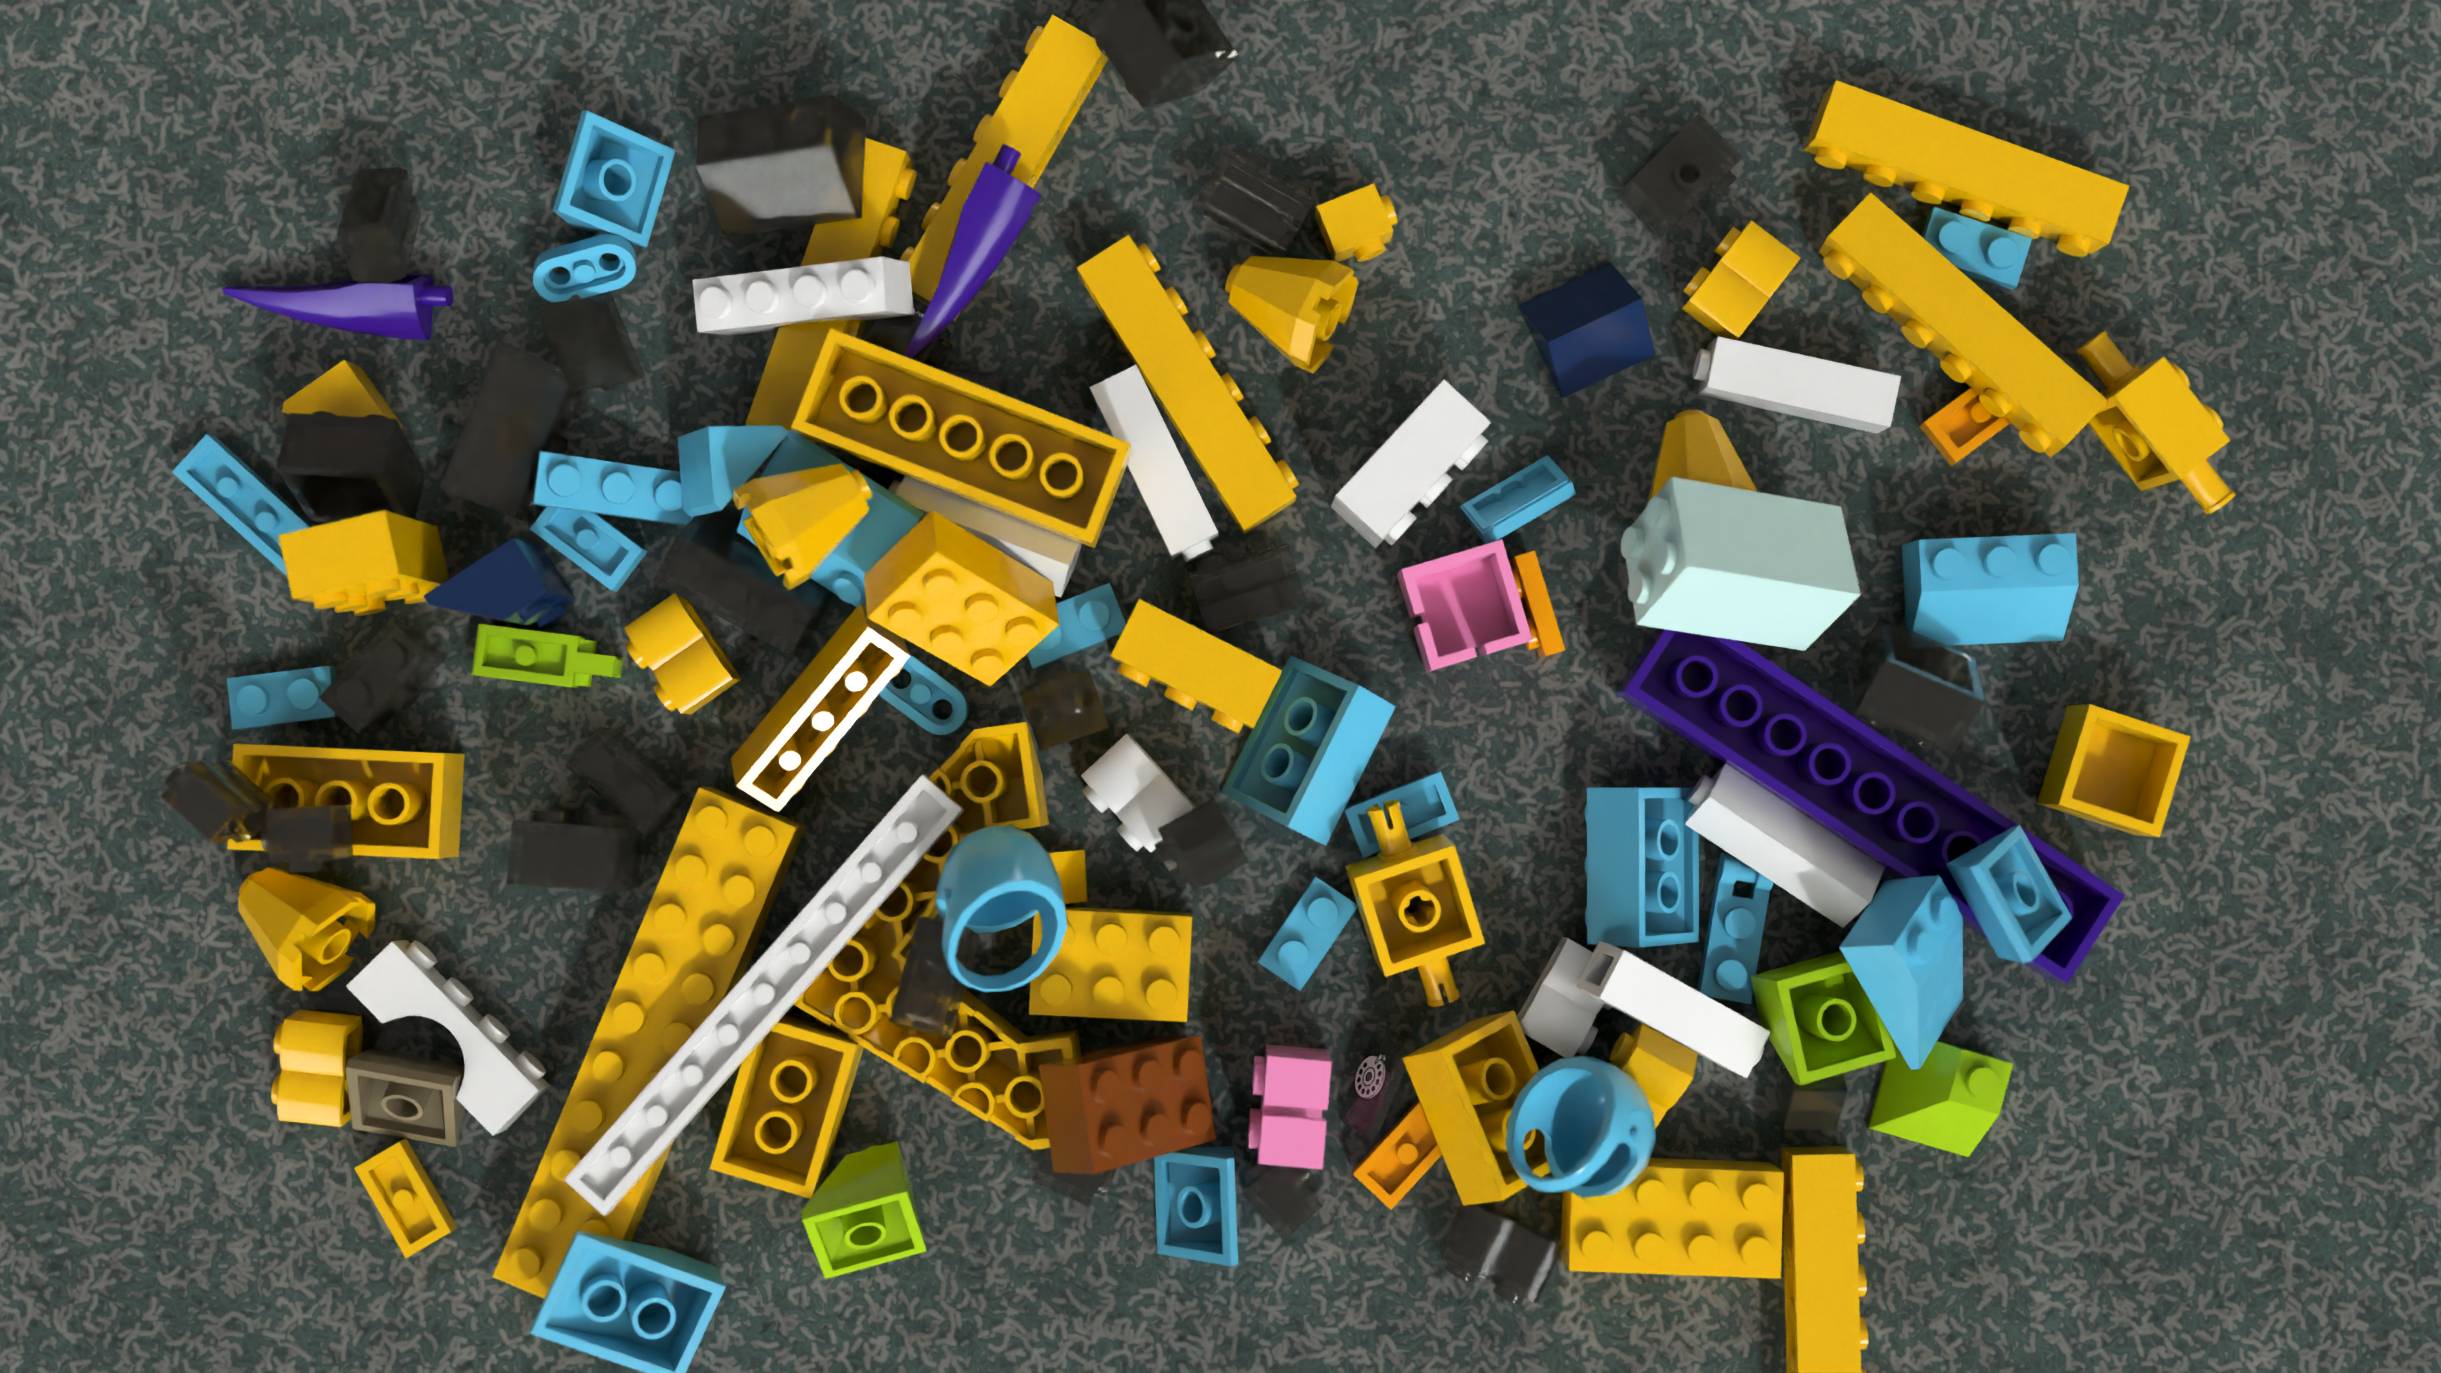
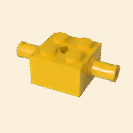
(2156, 424)
(1445, 913)

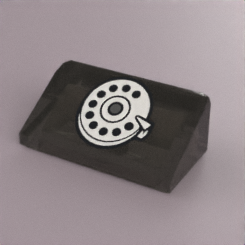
(1376, 1080)

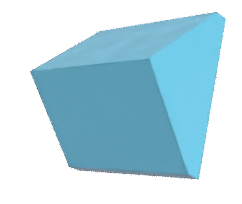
(613, 180)
(721, 460)
(2011, 895)
(1197, 1204)

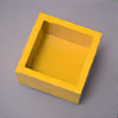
(2113, 770)

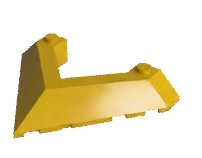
(988, 1061)

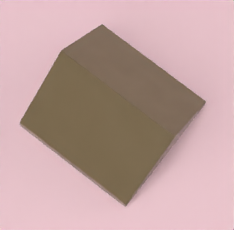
(405, 1096)

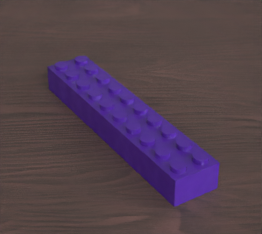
(1844, 775)

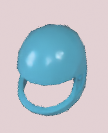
(995, 884)
(1592, 1124)

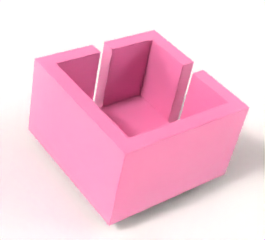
(1464, 605)
(1293, 1094)

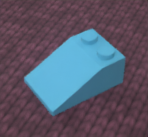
(1910, 961)
(629, 1303)

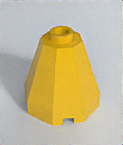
(1293, 303)
(1700, 451)
(802, 516)
(298, 925)

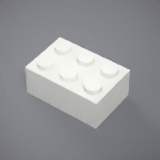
(1412, 466)

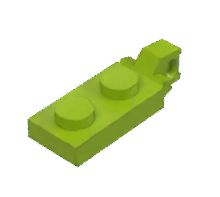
(540, 657)

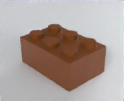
(1126, 1104)

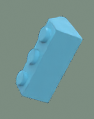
(868, 542)
(1990, 588)
(1308, 749)
(1641, 867)

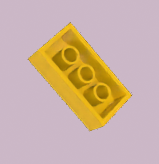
(398, 799)
(1681, 1222)

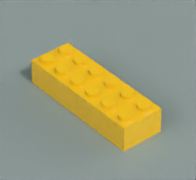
(962, 438)

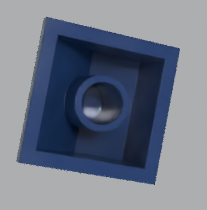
(509, 585)

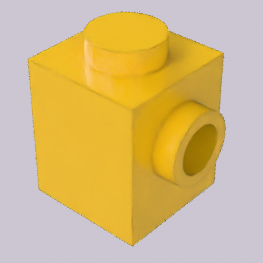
(1357, 224)

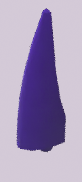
(985, 232)
(370, 308)

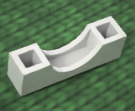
(803, 294)
(496, 1078)

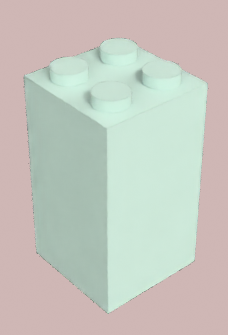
(1739, 564)

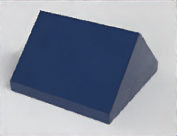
(1589, 329)

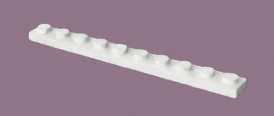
(764, 995)

